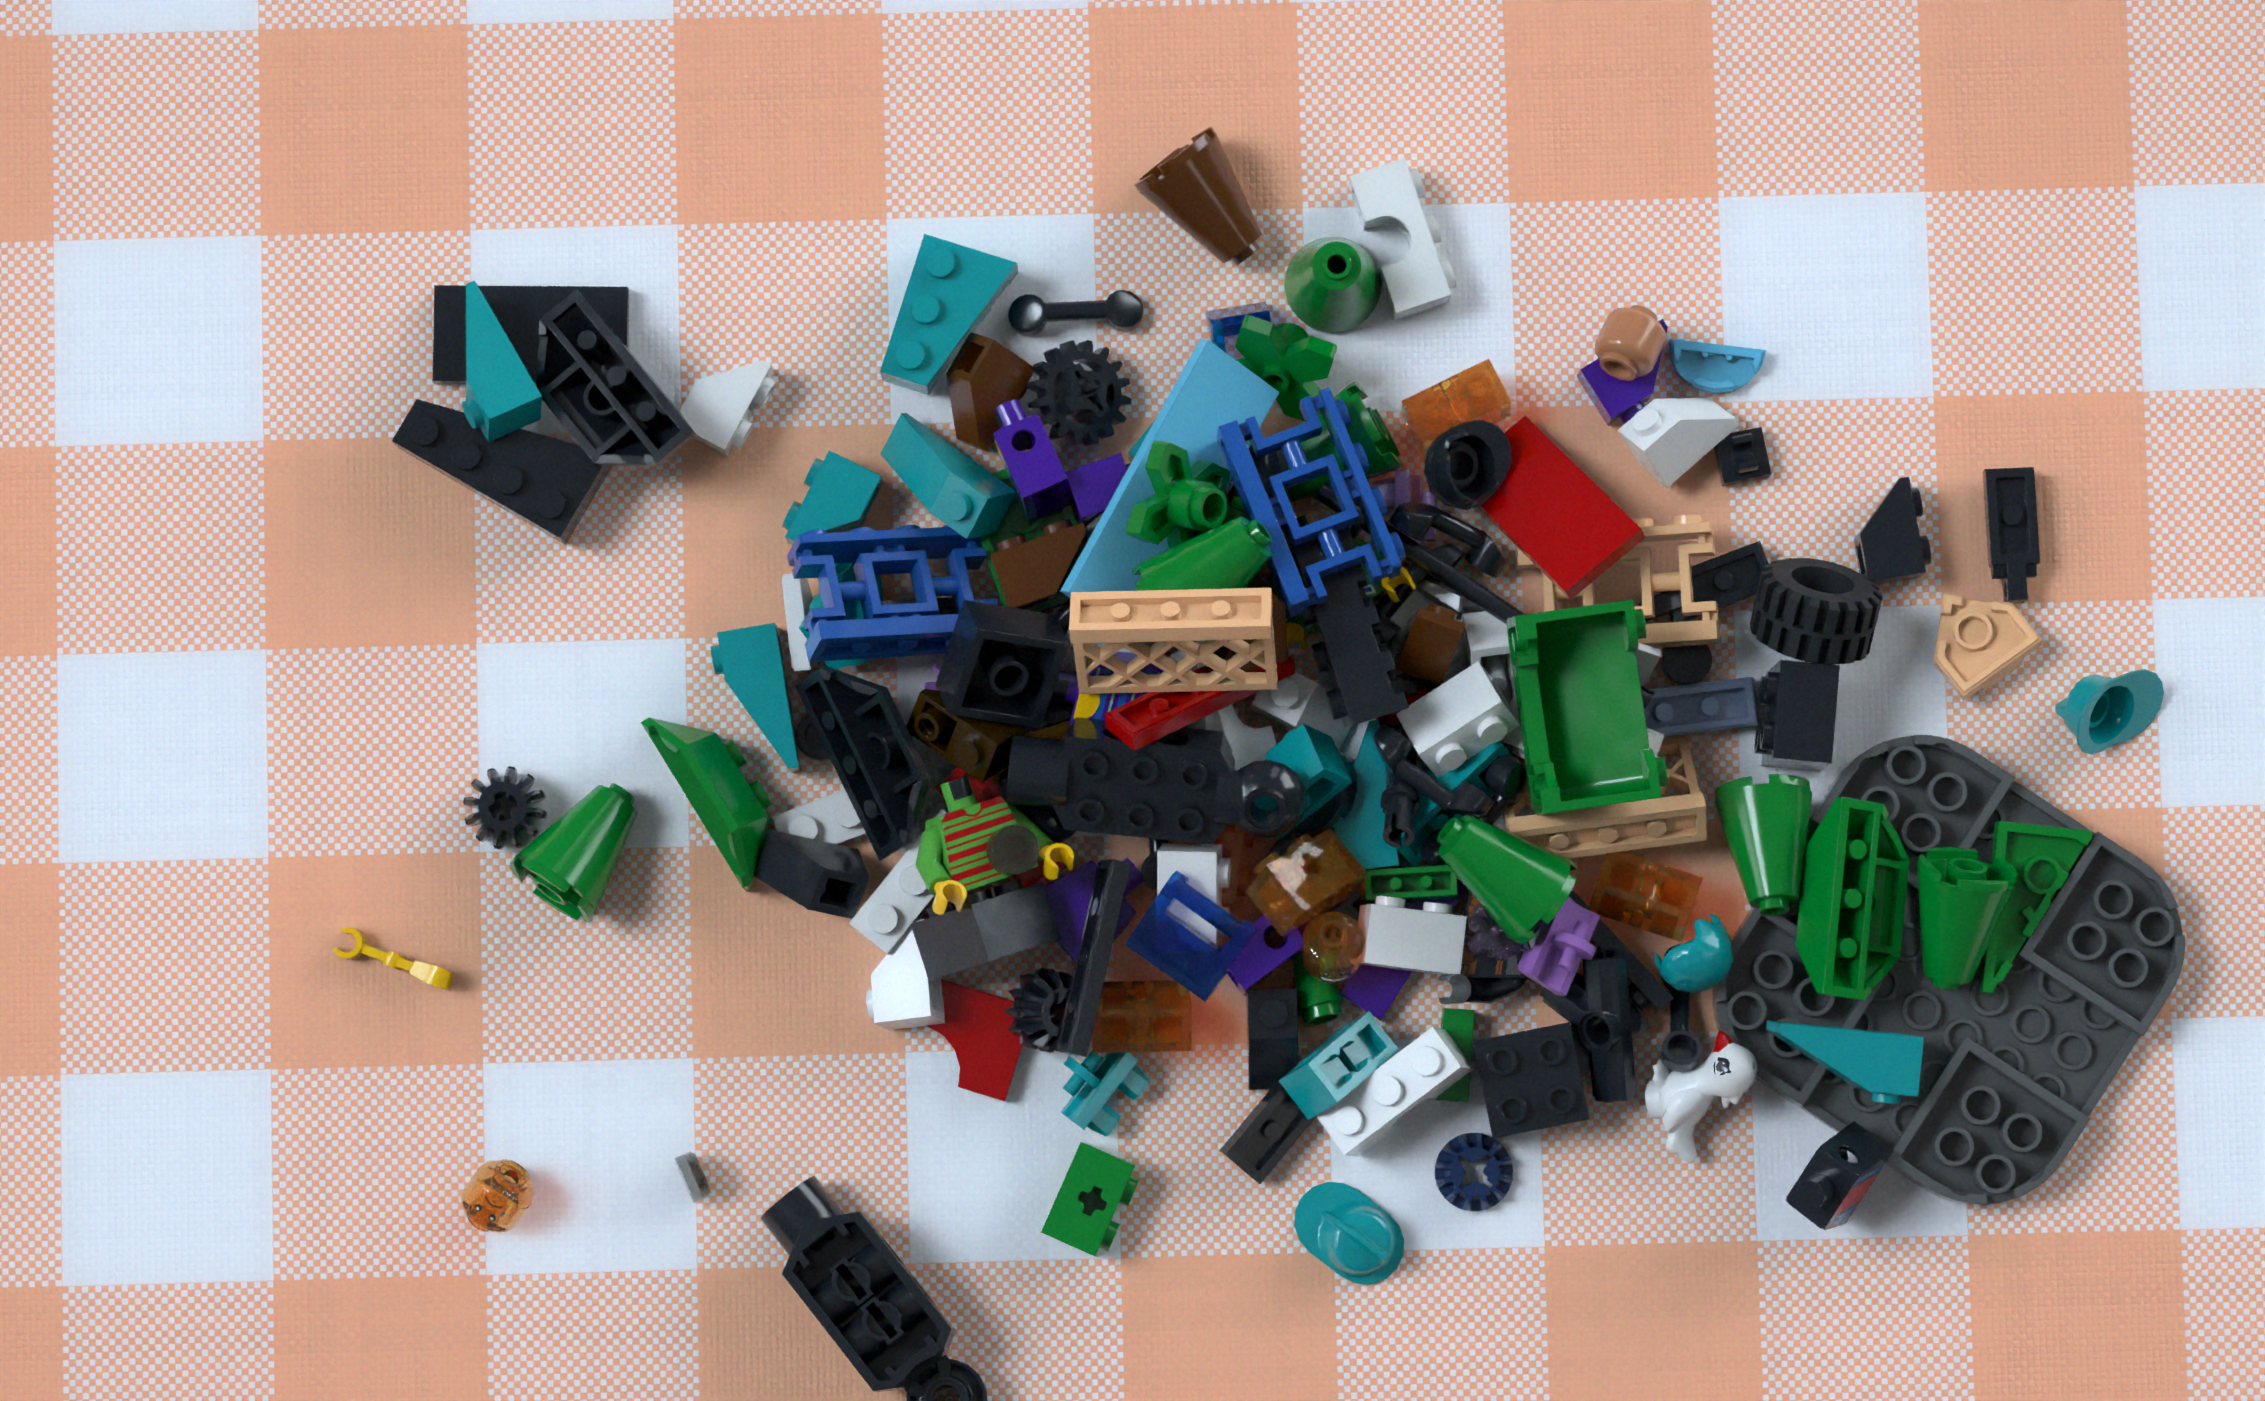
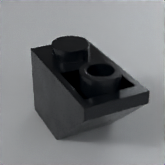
(1890, 540)
(813, 872)

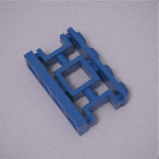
(1277, 513)
(888, 628)

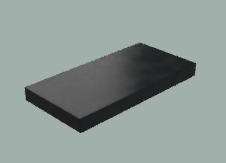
(519, 315)

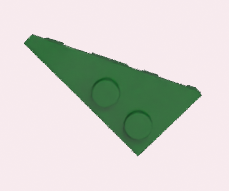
(2042, 863)

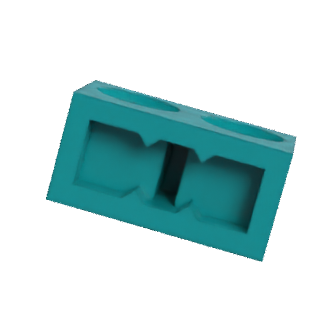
(1338, 1065)

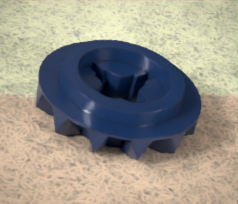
(1450, 1172)

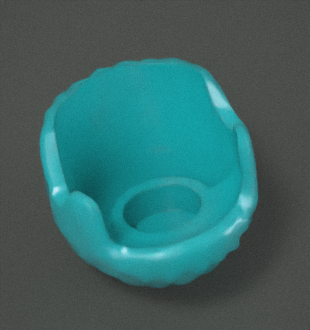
(1701, 961)

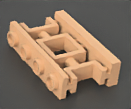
(1670, 633)

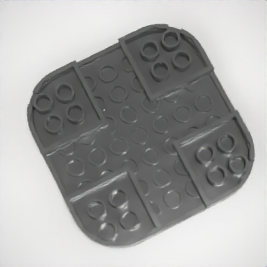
(2000, 1071)

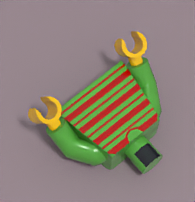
(955, 845)

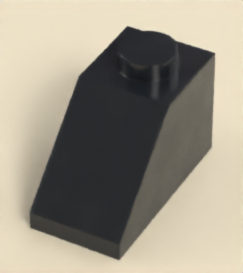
(1271, 1035)

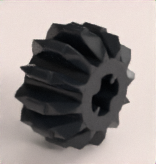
(490, 801)
(1039, 1008)

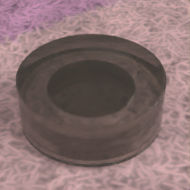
(1012, 850)
(693, 1176)

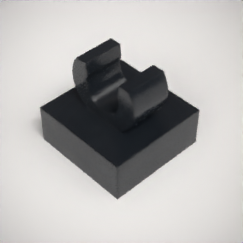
(1742, 457)

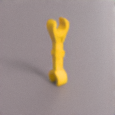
(424, 971)

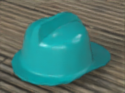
(2111, 710)
(1349, 1233)

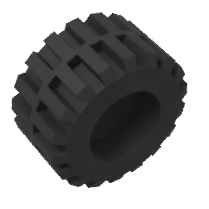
(1815, 611)

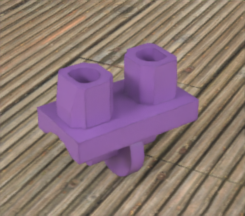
(1560, 948)

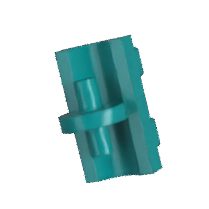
(1095, 1083)

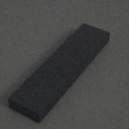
(1093, 957)

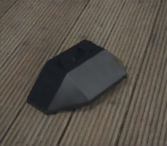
(604, 390)
(869, 754)

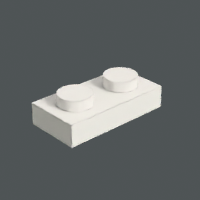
(825, 819)

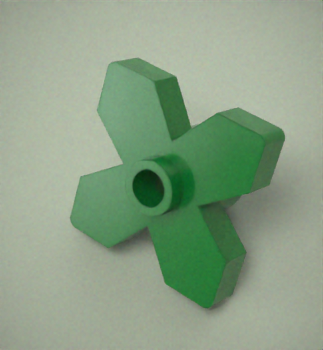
(1285, 360)
(1185, 497)

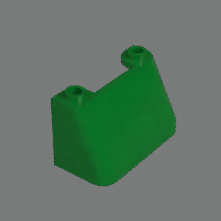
(1583, 707)

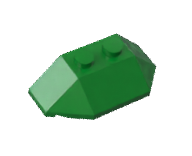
(717, 791)
(1852, 899)

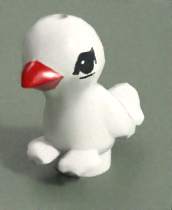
(1686, 1096)

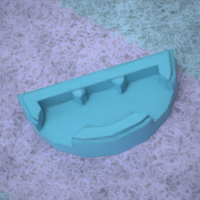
(1714, 366)

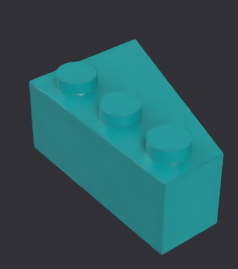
(942, 304)

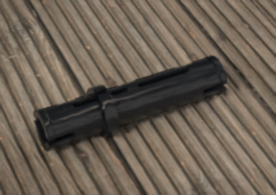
(1399, 805)

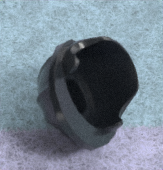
(1467, 463)

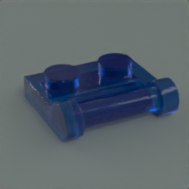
(1183, 950)

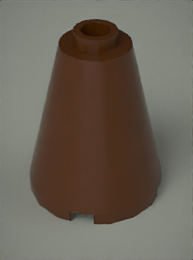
(1204, 198)

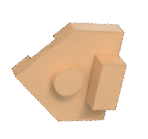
(1980, 643)

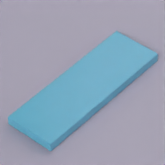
(1205, 396)

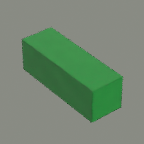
(1413, 884)
(1460, 1027)

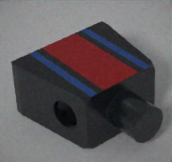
(1833, 1186)

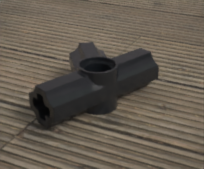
(1604, 1022)

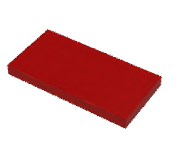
(1558, 513)

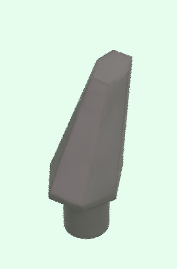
(1446, 597)

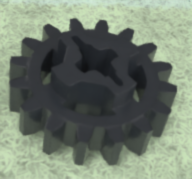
(1061, 382)

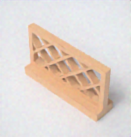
(1174, 620)
(1621, 825)

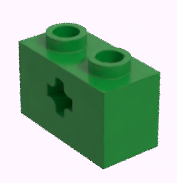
(1066, 1218)

